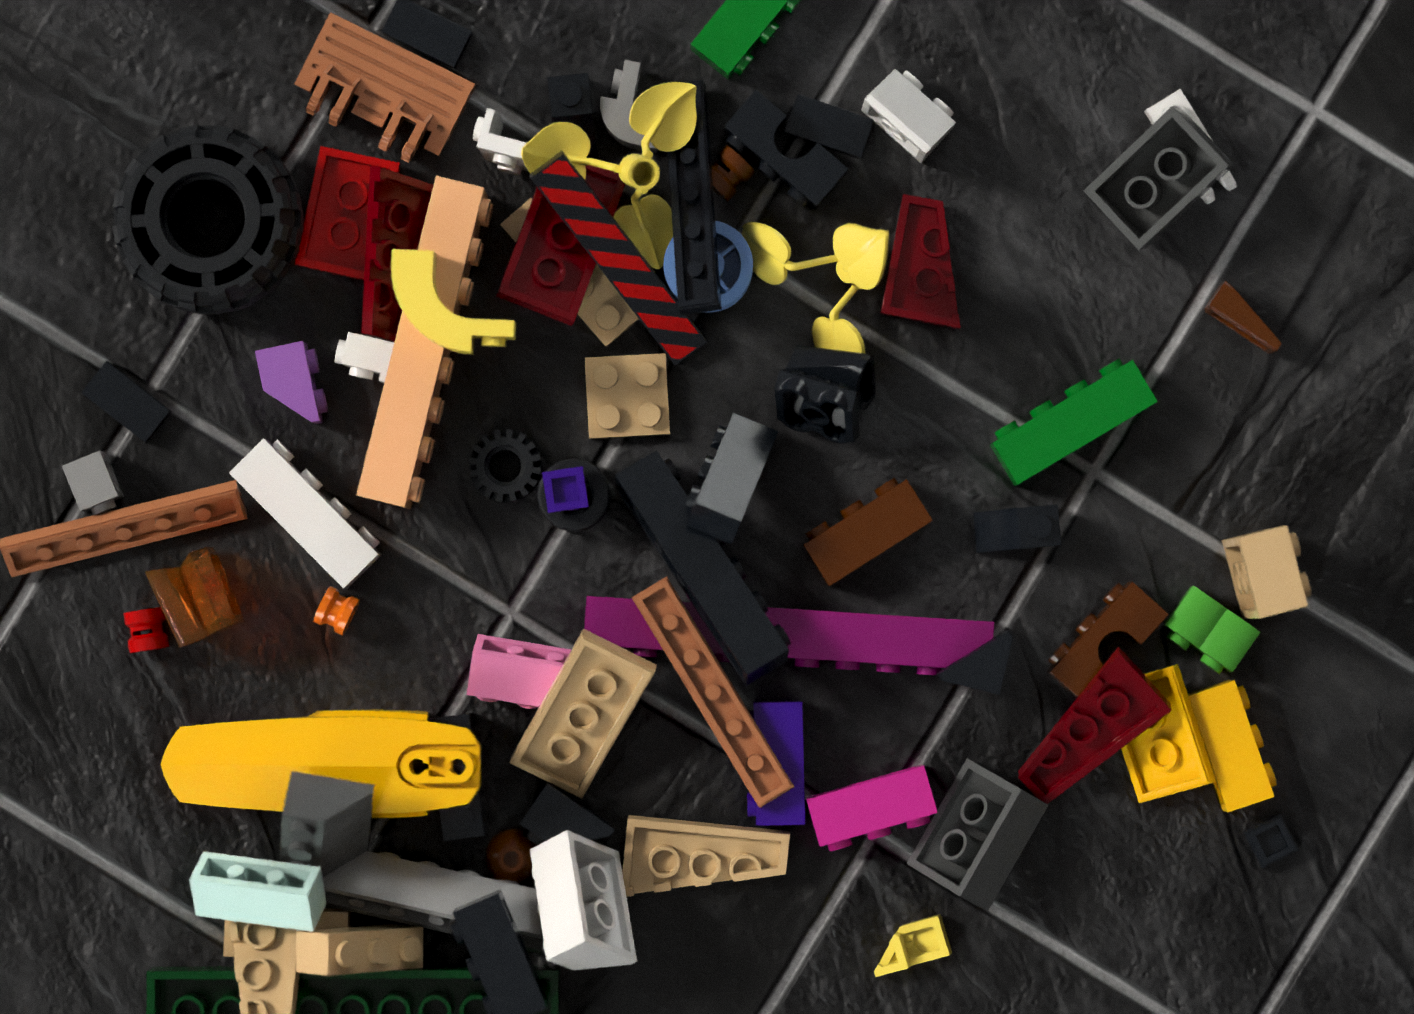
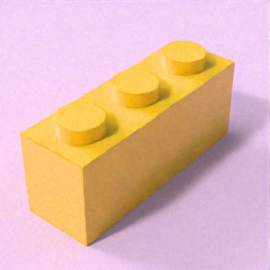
(1232, 745)

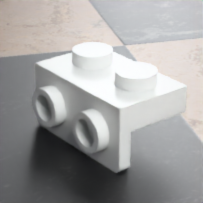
(496, 148)

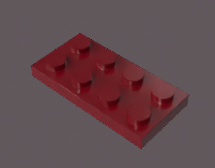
(548, 262)

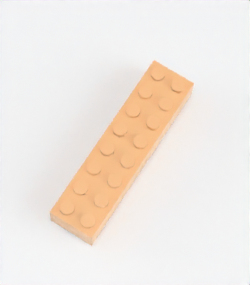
(417, 364)

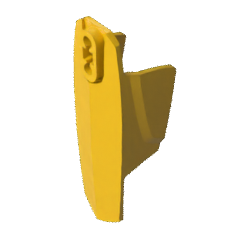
(253, 760)

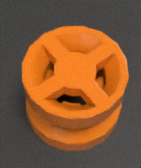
(336, 610)

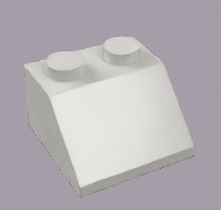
(909, 114)

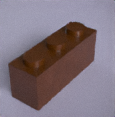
(866, 530)

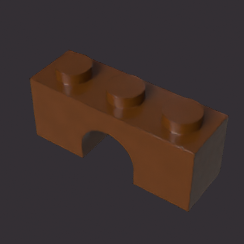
(1126, 611)

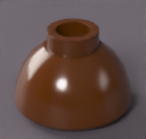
(510, 856)

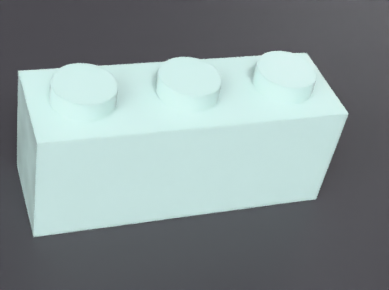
(258, 891)

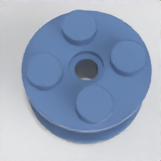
(734, 265)

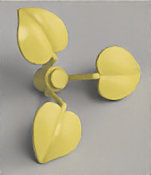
(668, 121)
(859, 259)

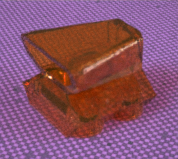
(196, 597)

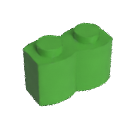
(1211, 630)

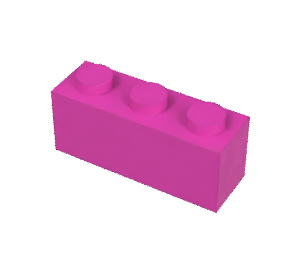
(872, 807)

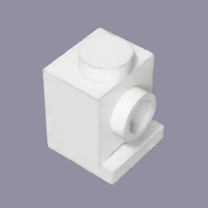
(364, 355)

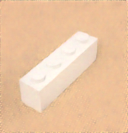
(305, 513)

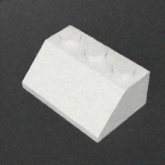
(582, 903)

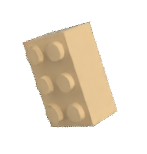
(1266, 572)

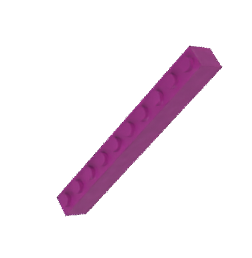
(816, 636)

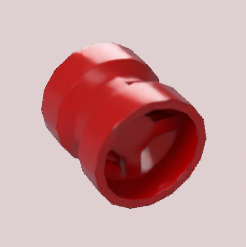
(146, 620)

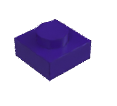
(565, 489)

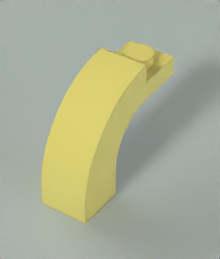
(417, 295)

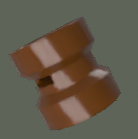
(739, 171)

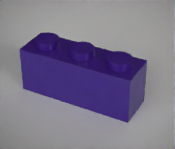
(783, 729)

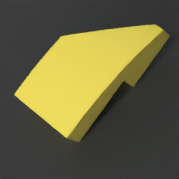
(915, 944)

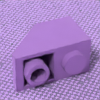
(289, 378)

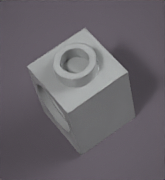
(93, 483)

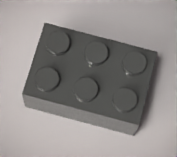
(1159, 177)

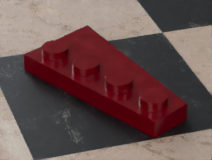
(393, 222)
(1098, 724)

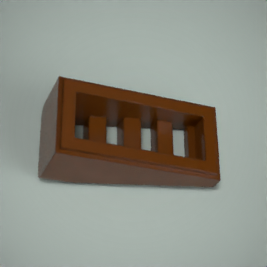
(1235, 313)

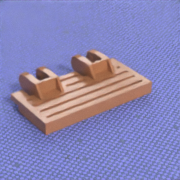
(385, 82)

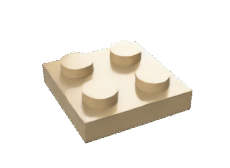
(627, 396)

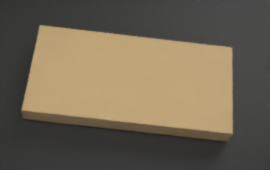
(583, 713)

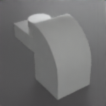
(616, 111)

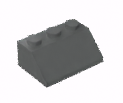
(325, 821)
(977, 834)

